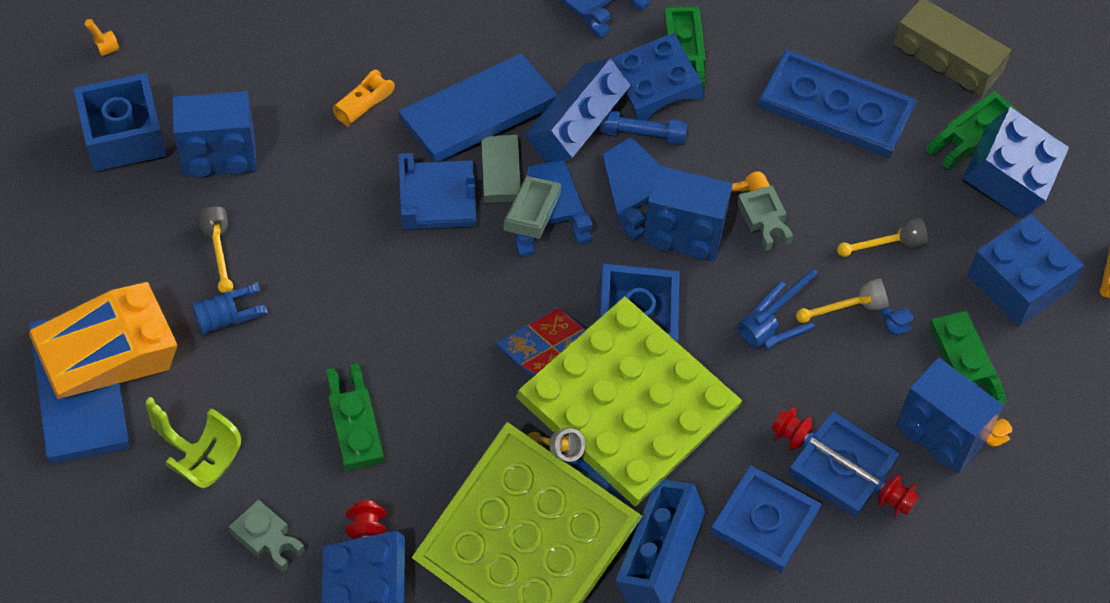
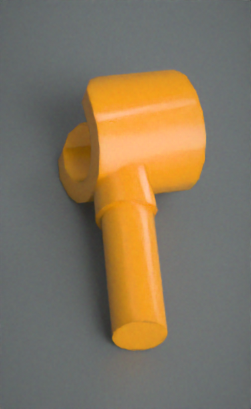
(105, 42)
(752, 182)
(999, 433)

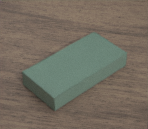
(500, 168)
(532, 207)

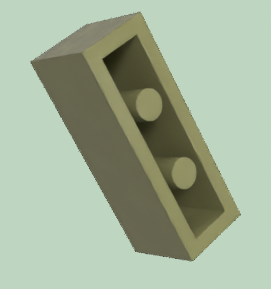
(952, 47)

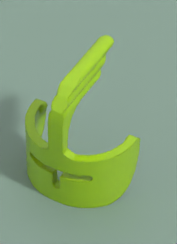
(222, 454)

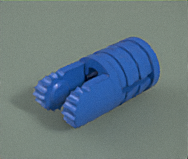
(221, 311)

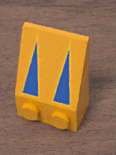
(105, 341)

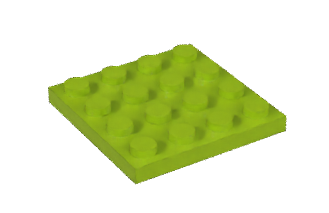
(631, 398)
(526, 528)

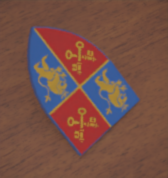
(540, 341)

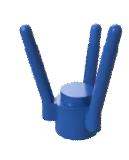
(760, 325)

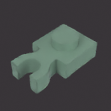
(765, 213)
(264, 532)

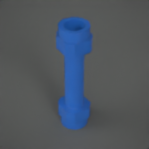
(674, 131)

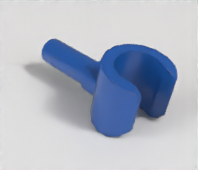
(897, 321)

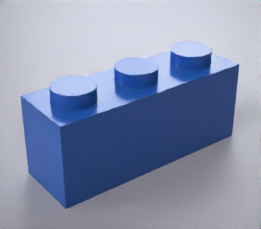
(577, 110)
(661, 544)

